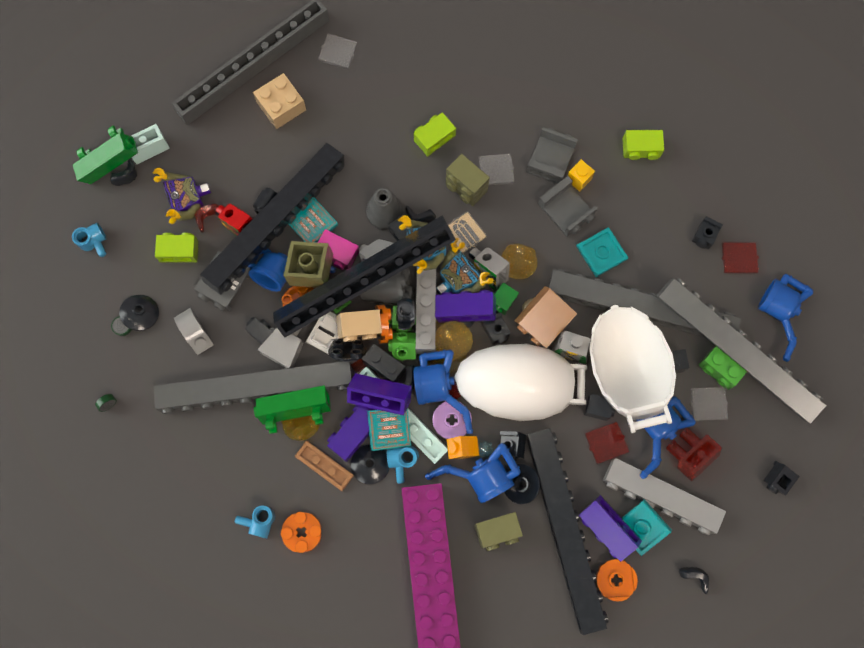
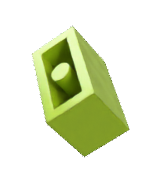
(434, 134)
(643, 144)
(176, 248)

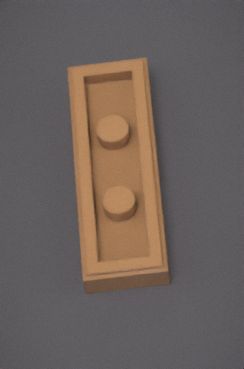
(324, 466)

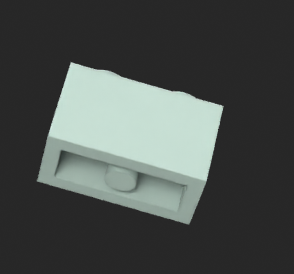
(149, 143)

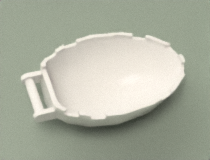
(633, 366)
(520, 382)

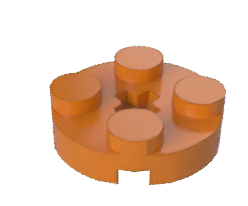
(385, 315)
(300, 520)
(624, 571)

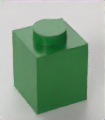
(505, 298)

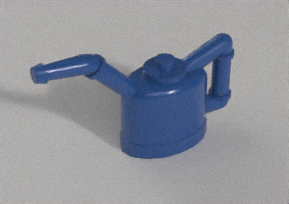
(270, 270)
(785, 303)
(434, 383)
(666, 431)
(488, 476)

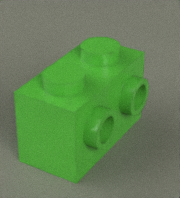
(722, 368)

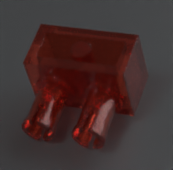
(695, 461)

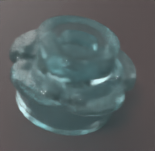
(485, 449)

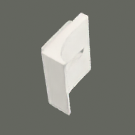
(321, 339)

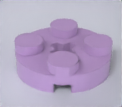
(443, 427)

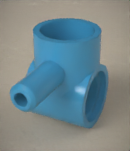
(95, 237)
(396, 460)
(256, 526)

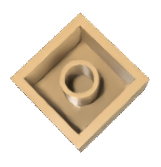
(279, 101)
(358, 324)

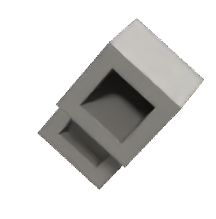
(193, 331)

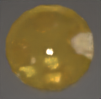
(521, 260)
(454, 337)
(300, 428)

